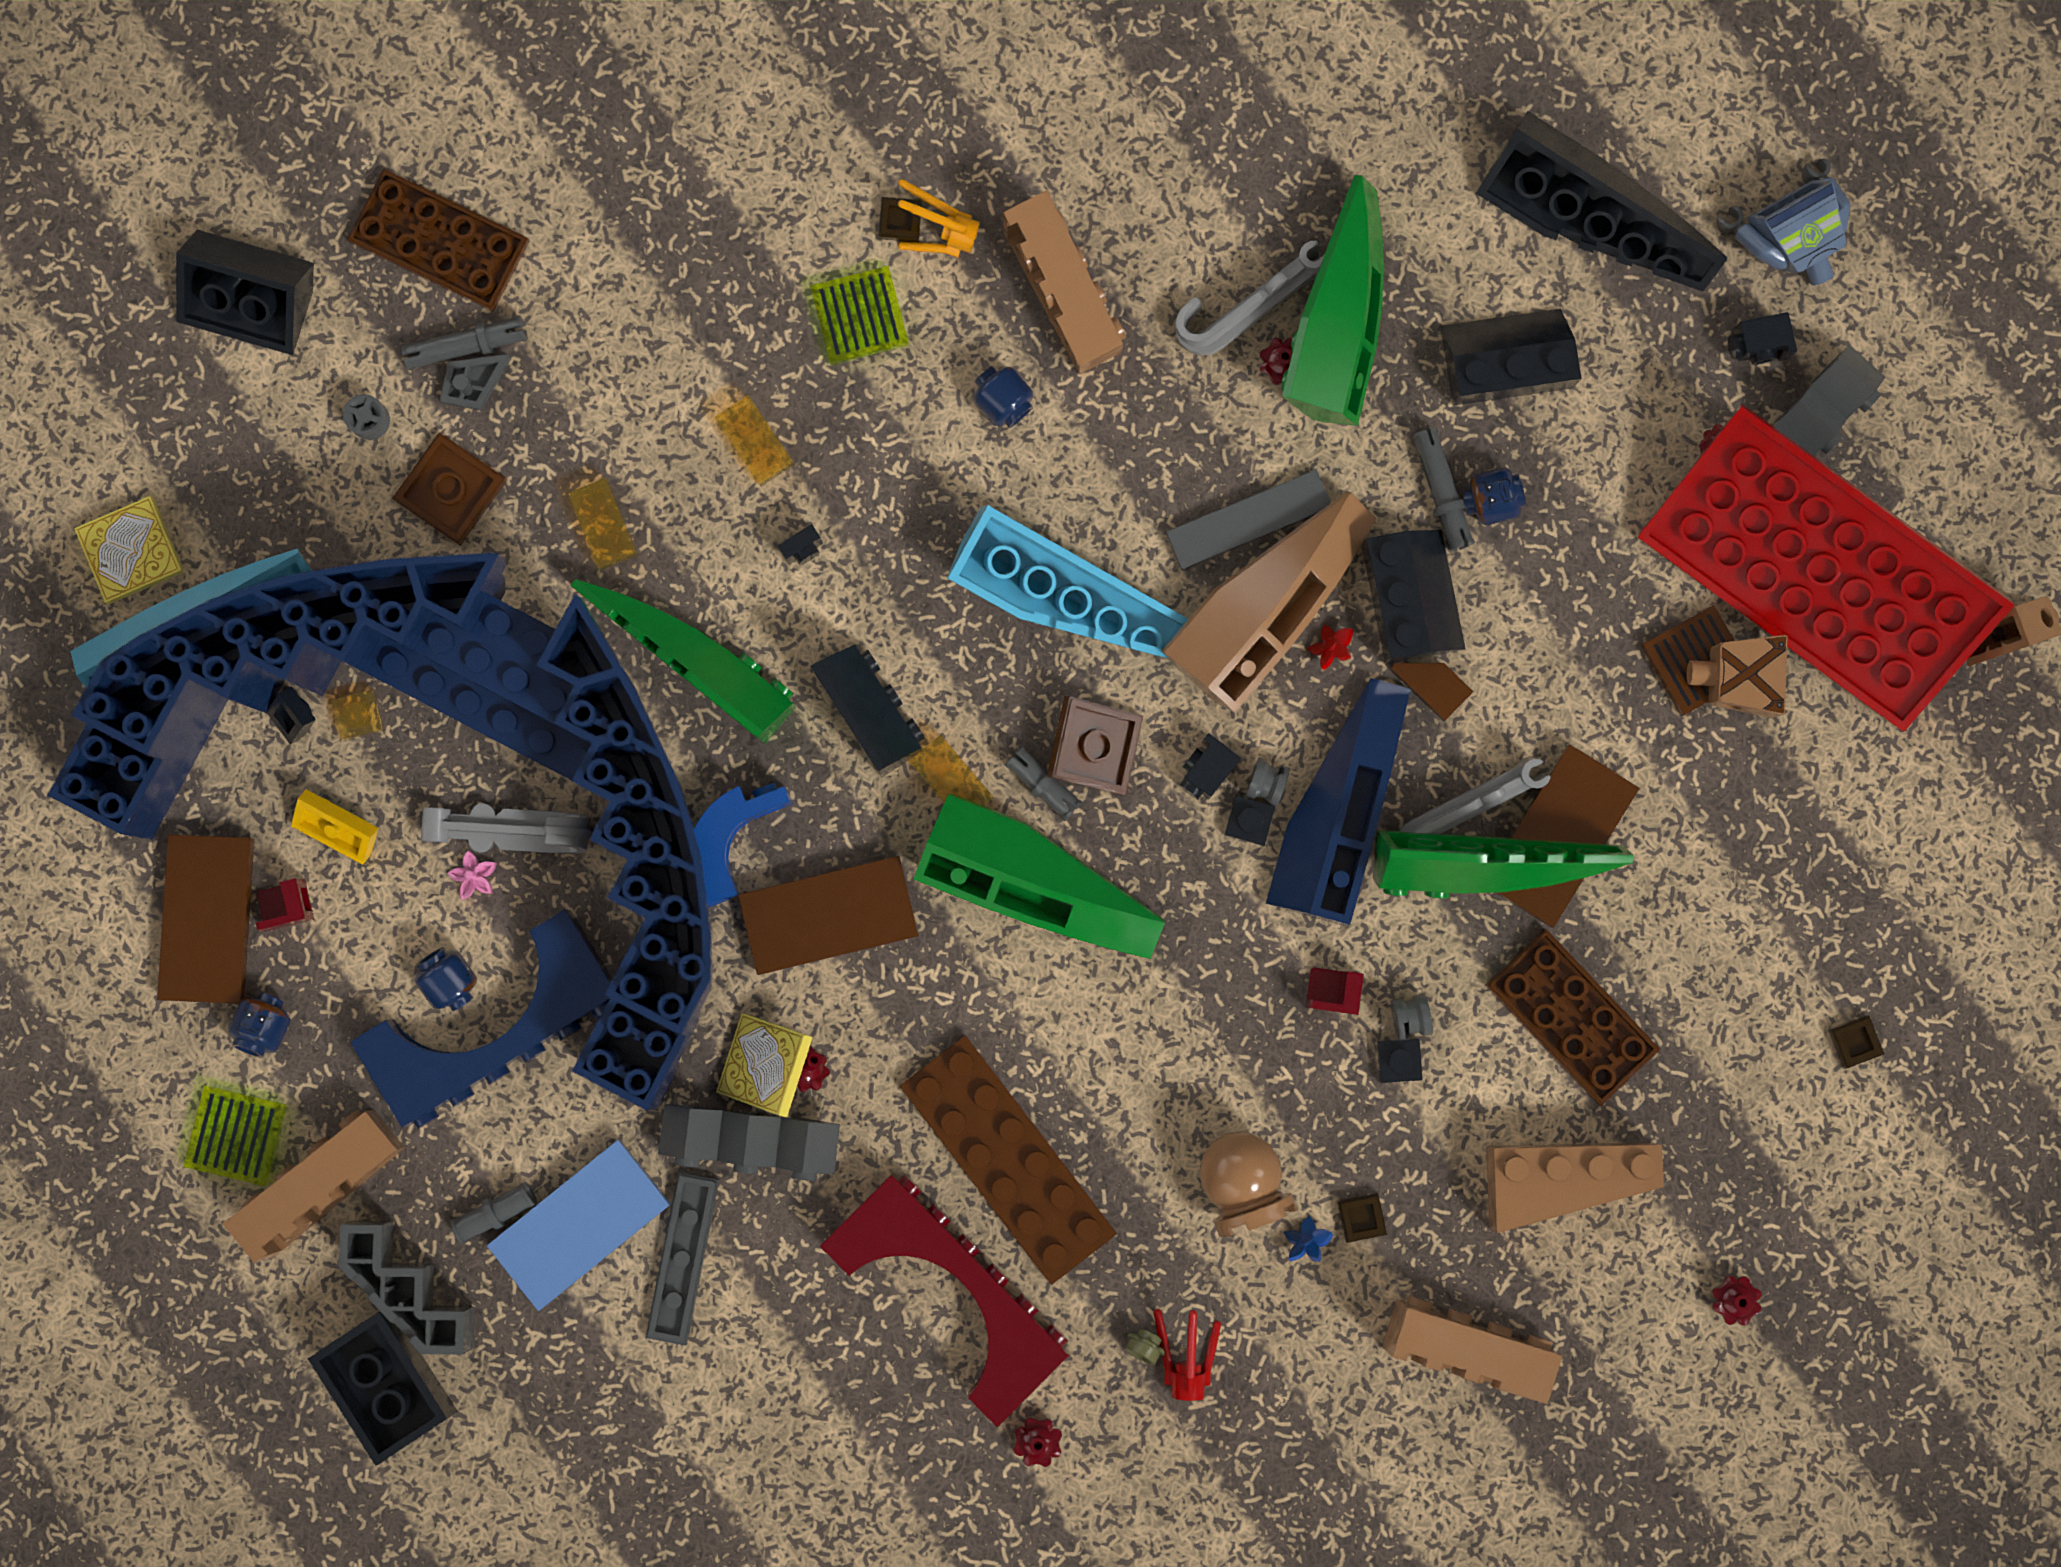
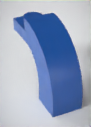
(720, 825)

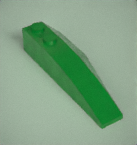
(706, 665)
(1484, 864)

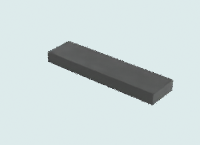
(1248, 520)
(682, 1258)

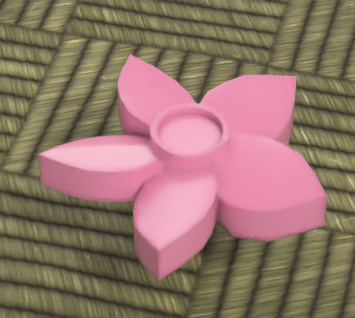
(473, 875)

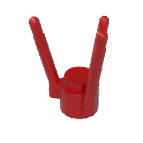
(1187, 1379)

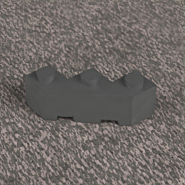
(1830, 400)
(748, 1140)
(403, 1290)

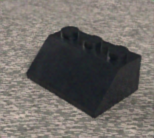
(242, 291)
(1510, 356)
(1412, 595)
(869, 708)

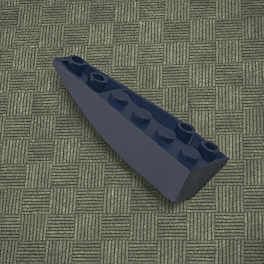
(1340, 811)

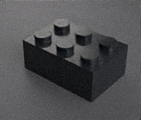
(382, 1387)

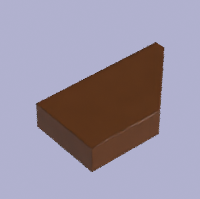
(1434, 685)

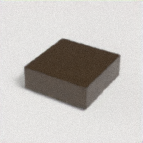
(898, 223)
(1856, 1042)
(1361, 1218)

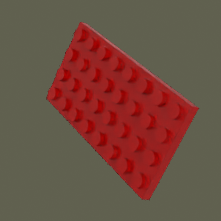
(1825, 568)

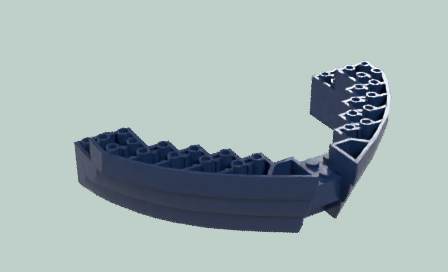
(455, 646)

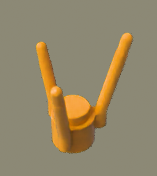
(958, 226)

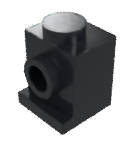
(1762, 339)
(1208, 768)

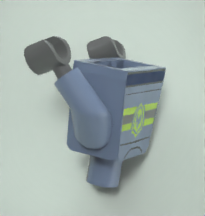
(1798, 228)

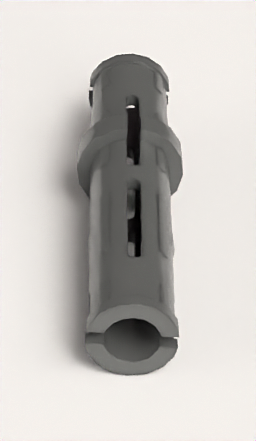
(465, 342)
(1443, 490)

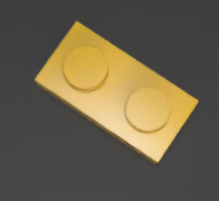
(334, 826)

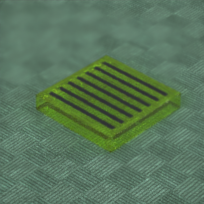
(859, 315)
(235, 1135)

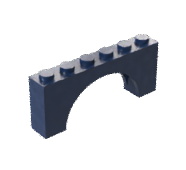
(424, 1079)

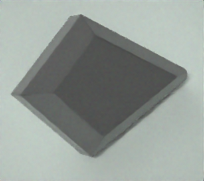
(472, 381)

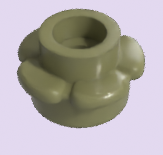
(1144, 1346)

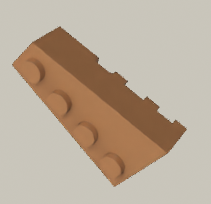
(1062, 282)
(1559, 1179)
(314, 1186)
(1472, 1350)

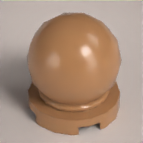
(1243, 1180)

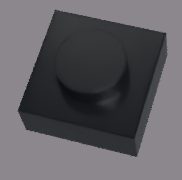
(801, 546)
(291, 715)
(1249, 820)
(1399, 1060)

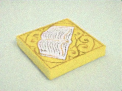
(129, 550)
(764, 1065)

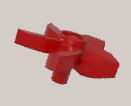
(1333, 646)

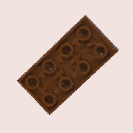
(438, 240)
(1577, 806)
(828, 915)
(205, 919)
(1572, 1017)

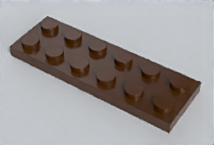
(1008, 1160)

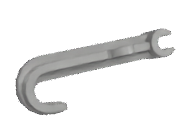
(1251, 308)
(1478, 799)
(509, 829)

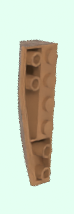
(1268, 604)

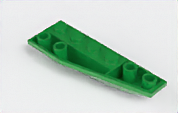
(1341, 316)
(1031, 879)

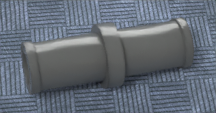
(1047, 788)
(493, 1213)

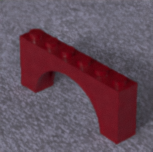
(1018, 1344)

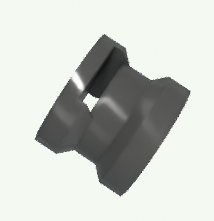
(359, 411)
(1267, 782)
(1411, 1017)

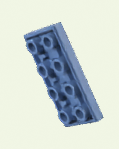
(579, 1224)

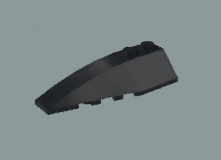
(1579, 195)

